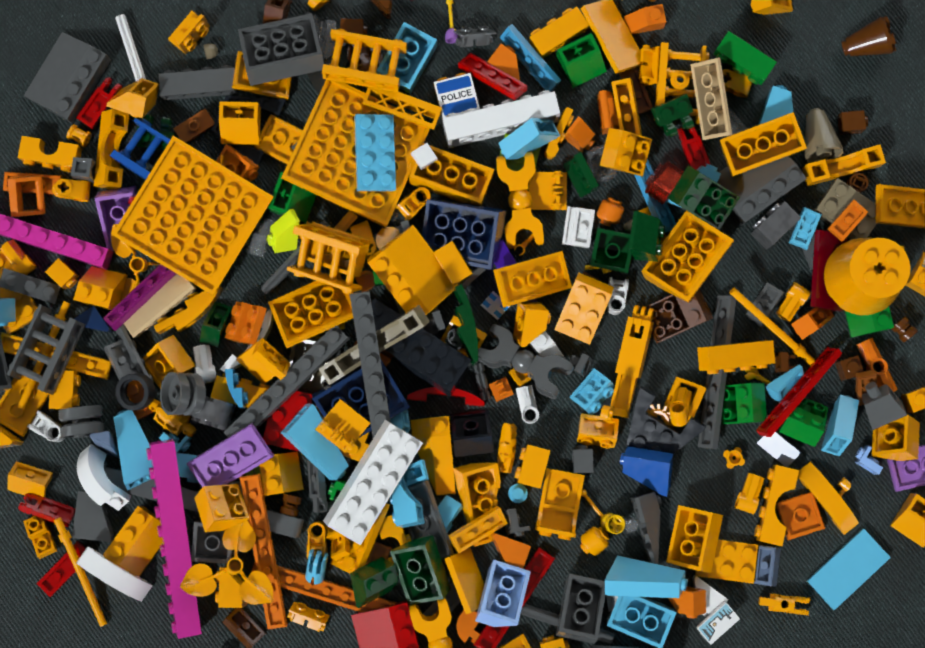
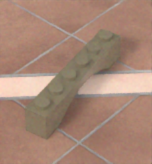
(386, 337)

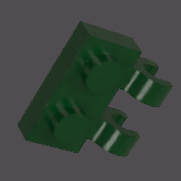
(671, 110)
(147, 138)

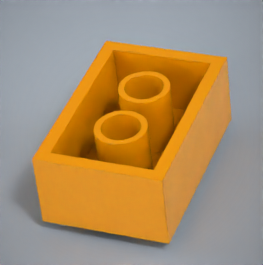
(584, 308)
(694, 539)

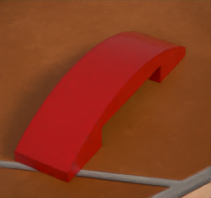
(421, 395)

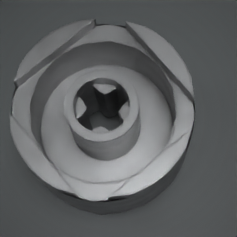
(215, 413)

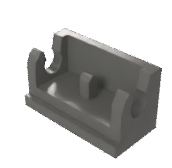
(766, 302)

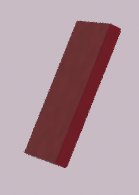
(824, 245)

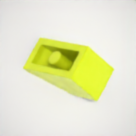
(281, 233)

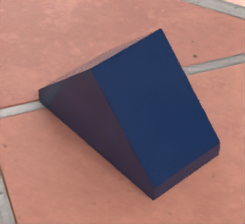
(94, 320)

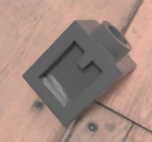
(513, 521)

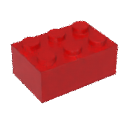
(282, 417)

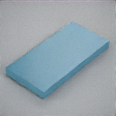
(848, 569)

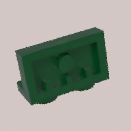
(581, 175)

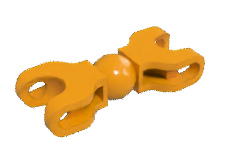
(520, 200)
(433, 626)

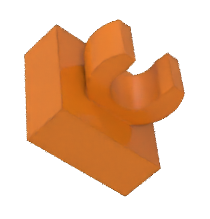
(501, 389)

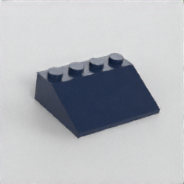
(471, 227)
(352, 391)

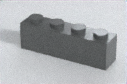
(197, 83)

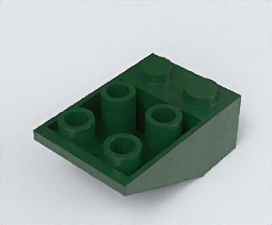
(703, 197)

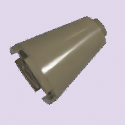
(820, 137)

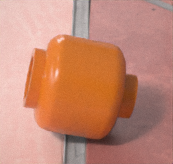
(610, 211)

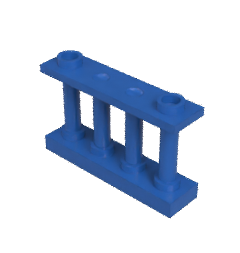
(124, 156)

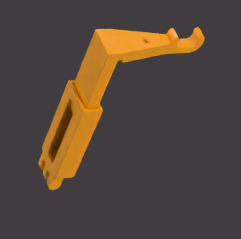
(630, 363)

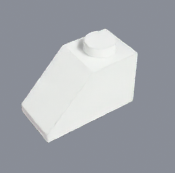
(545, 346)
(713, 597)

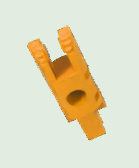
(507, 447)
(775, 600)

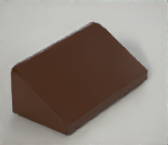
(243, 627)

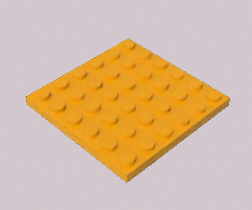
(327, 157)
(192, 215)

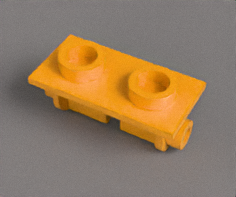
(649, 71)
(300, 612)

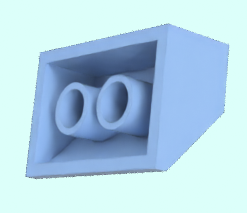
(502, 595)

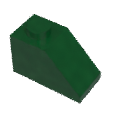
(215, 324)

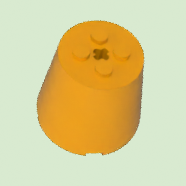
(855, 283)

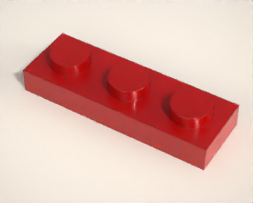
(60, 572)

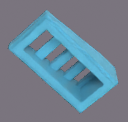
(782, 385)

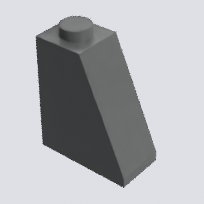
(91, 520)

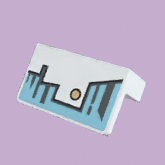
(717, 623)

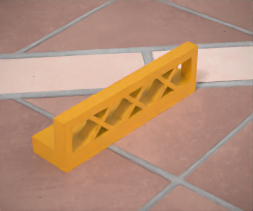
(403, 101)

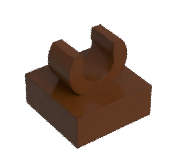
(782, 362)

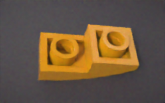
(41, 536)

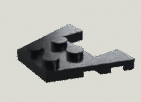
(273, 106)
(653, 434)

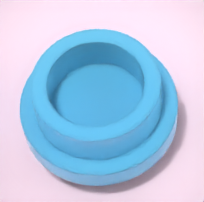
(517, 493)

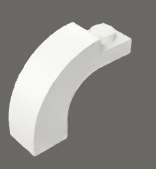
(95, 482)

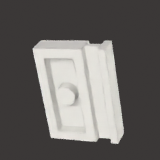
(578, 227)

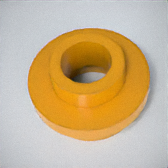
(677, 85)

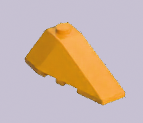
(436, 452)
(478, 490)

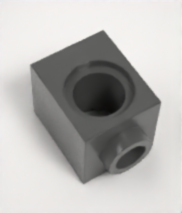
(83, 169)
(582, 460)

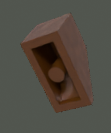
(276, 10)

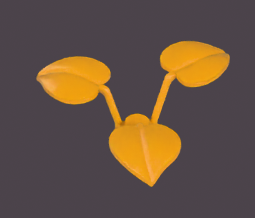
(136, 264)
(254, 590)

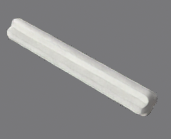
(130, 47)

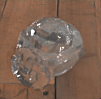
(601, 173)

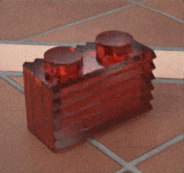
(663, 182)

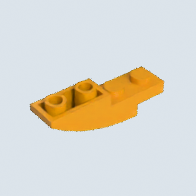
(197, 306)

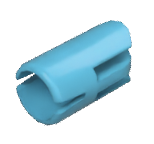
(316, 568)

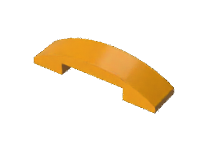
(827, 497)

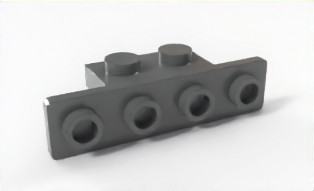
(124, 355)

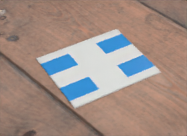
(494, 305)

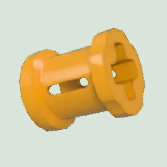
(79, 135)

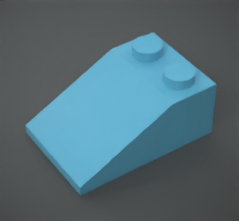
(642, 619)

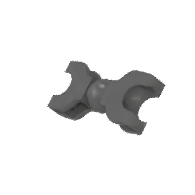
(524, 361)

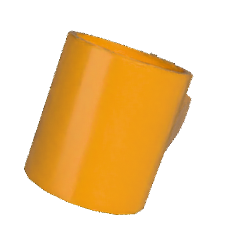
(19, 260)
(795, 297)
(680, 407)
(748, 498)

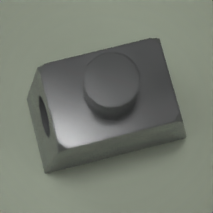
(882, 405)

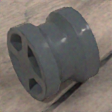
(453, 336)

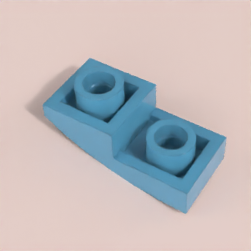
(238, 394)

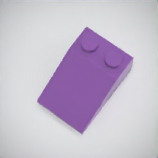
(112, 207)

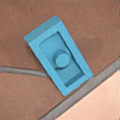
(416, 473)

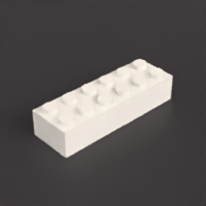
(498, 119)
(372, 482)

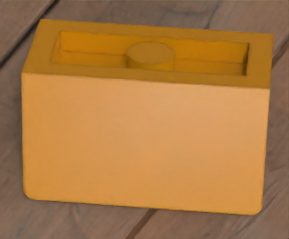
(28, 479)

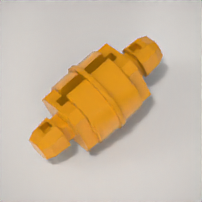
(173, 423)

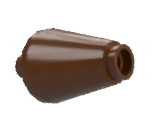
(871, 39)

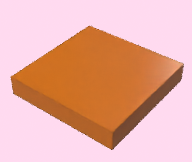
(800, 515)

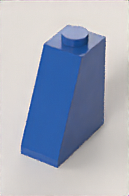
(648, 468)

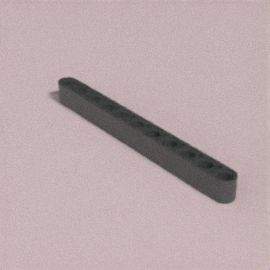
(278, 522)

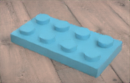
(375, 152)

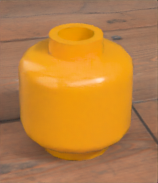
(594, 540)

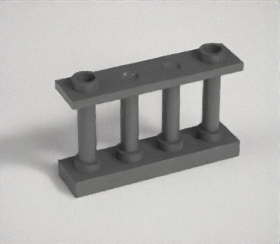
(60, 357)

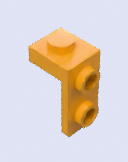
(551, 642)

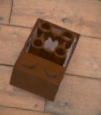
(677, 316)

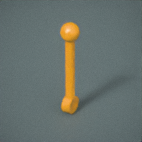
(584, 494)

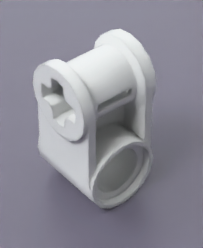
(619, 294)
(44, 426)

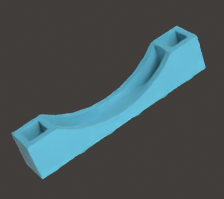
(406, 507)

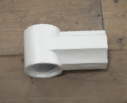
(203, 363)
(527, 402)

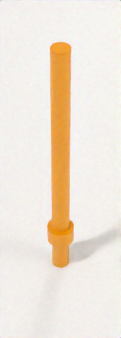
(797, 349)
(45, 351)
(65, 537)

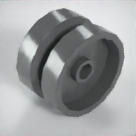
(182, 393)
(81, 421)

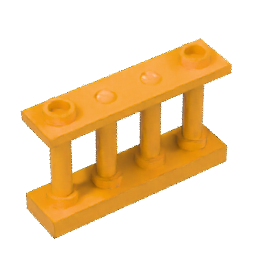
(665, 73)
(369, 78)
(338, 244)

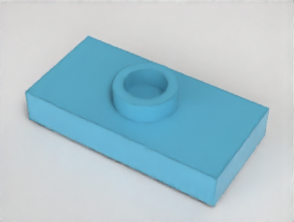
(805, 228)

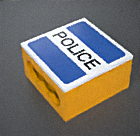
(456, 94)

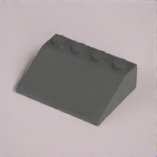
(281, 49)
(67, 77)
(761, 186)

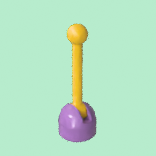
(450, 36)

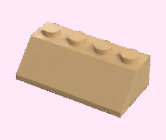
(711, 99)
(159, 305)

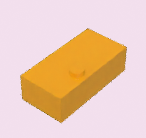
(454, 177)

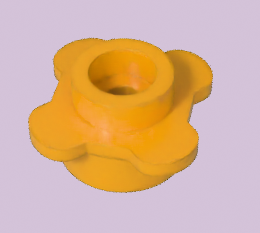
(739, 458)

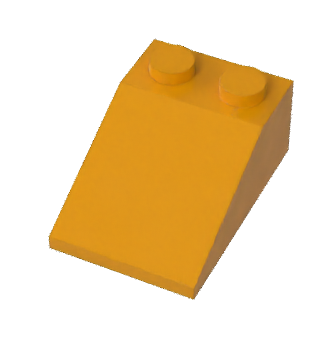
(328, 252)

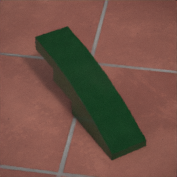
(466, 332)

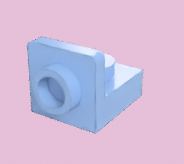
(869, 463)

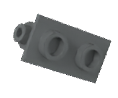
(467, 35)

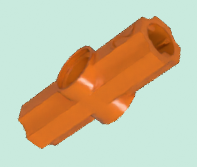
(871, 355)

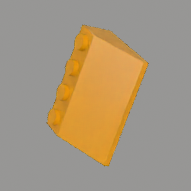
(687, 257)
(411, 272)
(310, 311)

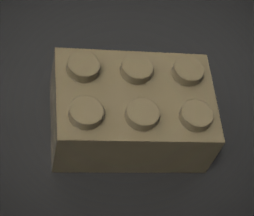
(837, 199)

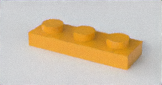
(478, 529)

